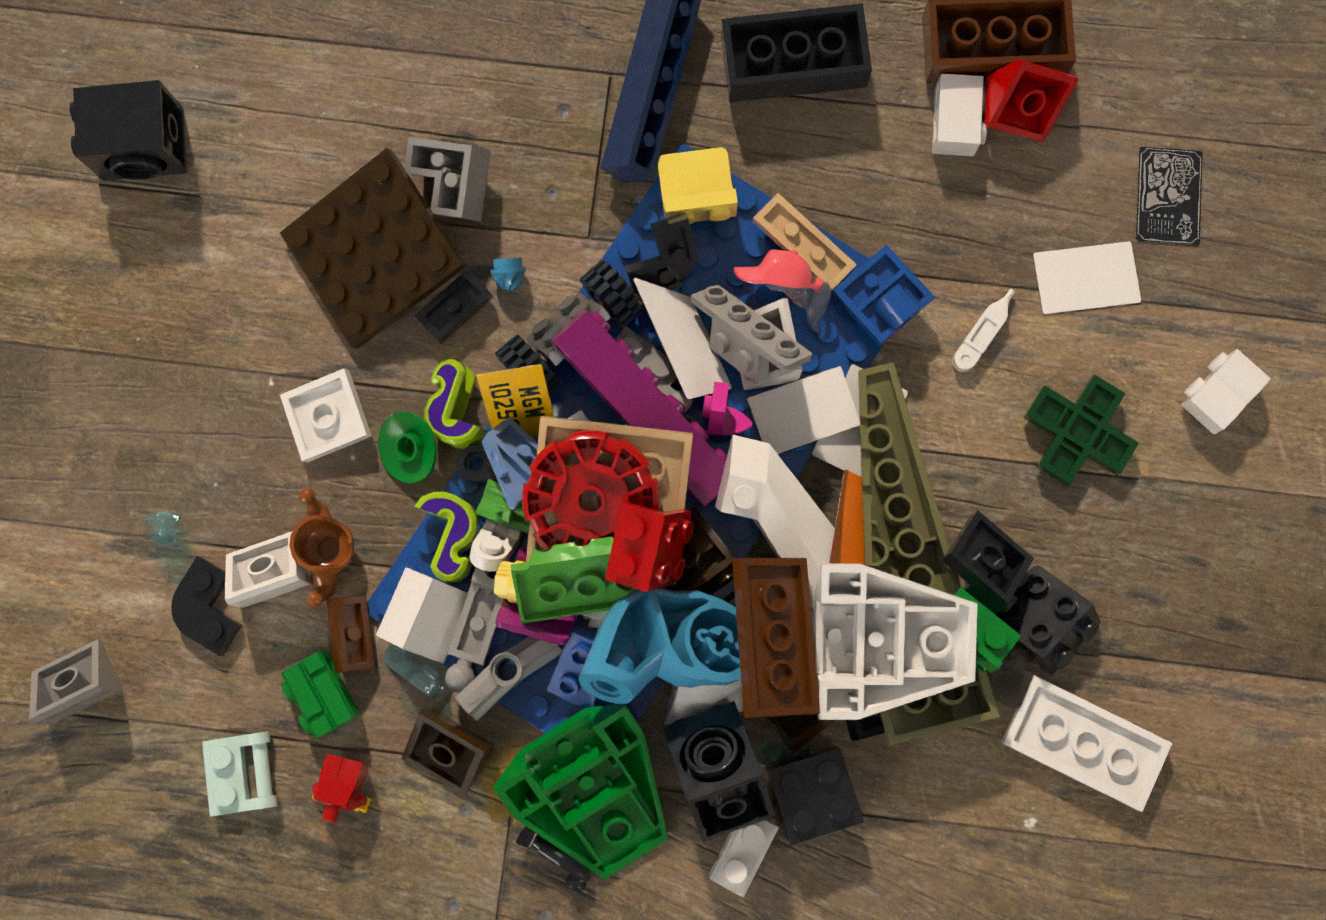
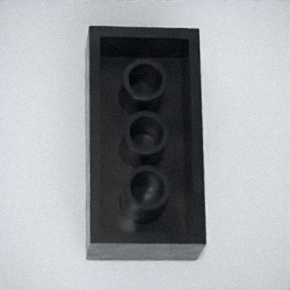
(796, 52)

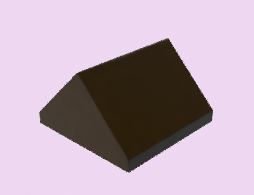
(446, 750)

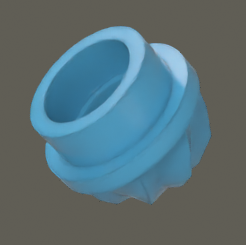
(508, 273)

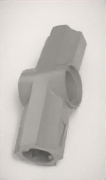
(489, 687)

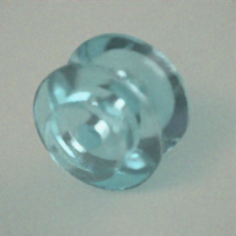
(163, 528)

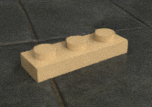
(795, 232)

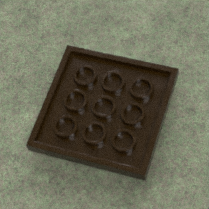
(372, 249)

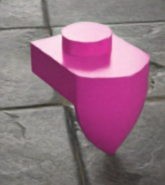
(723, 419)

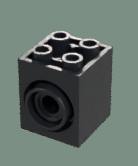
(128, 130)
(718, 771)

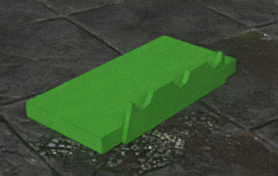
(566, 582)

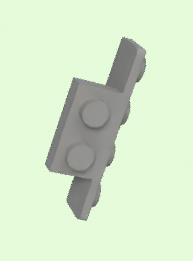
(746, 337)

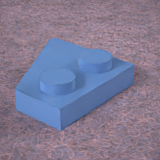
(510, 455)

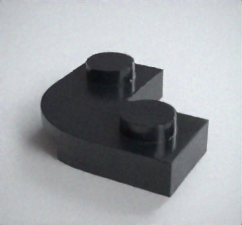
(675, 258)
(194, 608)

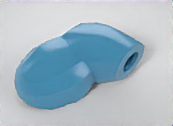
(662, 634)

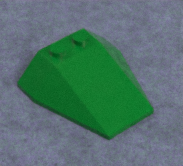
(588, 789)

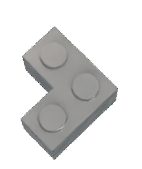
(458, 174)

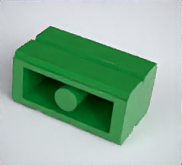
(319, 695)

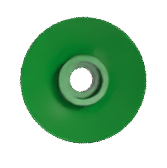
(407, 447)

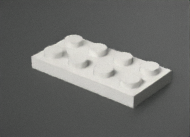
(1087, 743)

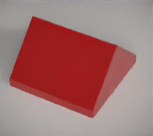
(1026, 98)

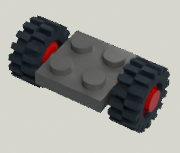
(612, 300)

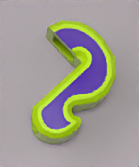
(448, 405)
(457, 537)

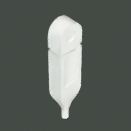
(982, 334)

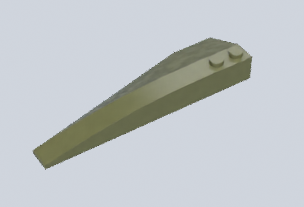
(908, 541)

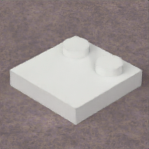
(325, 415)

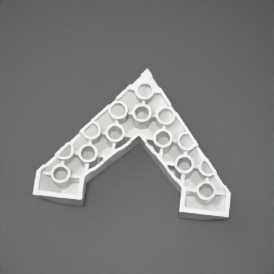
(763, 489)

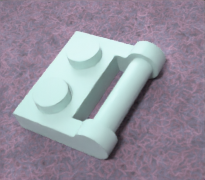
(228, 774)

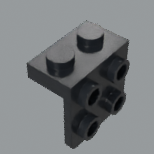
(1051, 619)

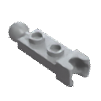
(474, 630)

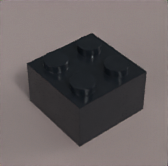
(814, 795)

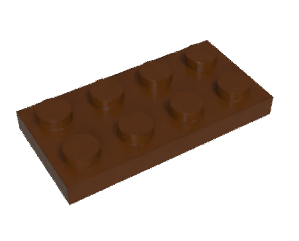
(775, 637)

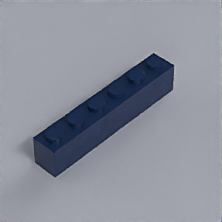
(649, 89)

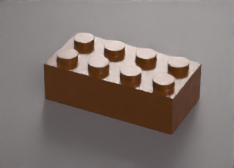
(990, 34)

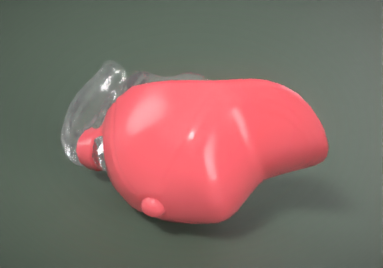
(792, 275)

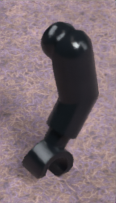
(577, 872)

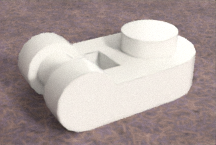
(490, 550)

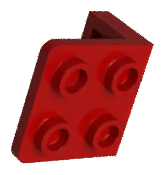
(648, 547)

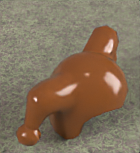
(321, 547)

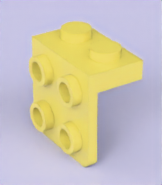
(697, 185)

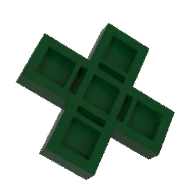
(1080, 430)

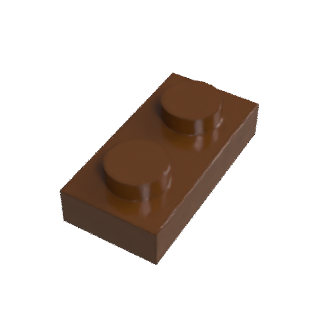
(350, 634)

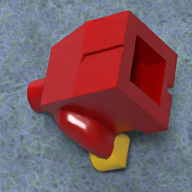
(340, 787)

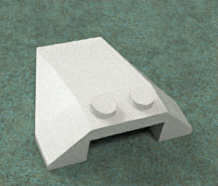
(887, 641)

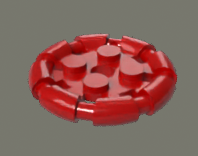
(583, 476)

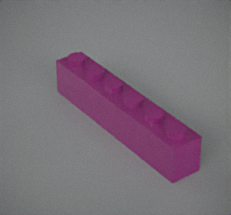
(635, 395)

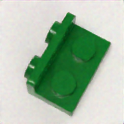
(993, 636)

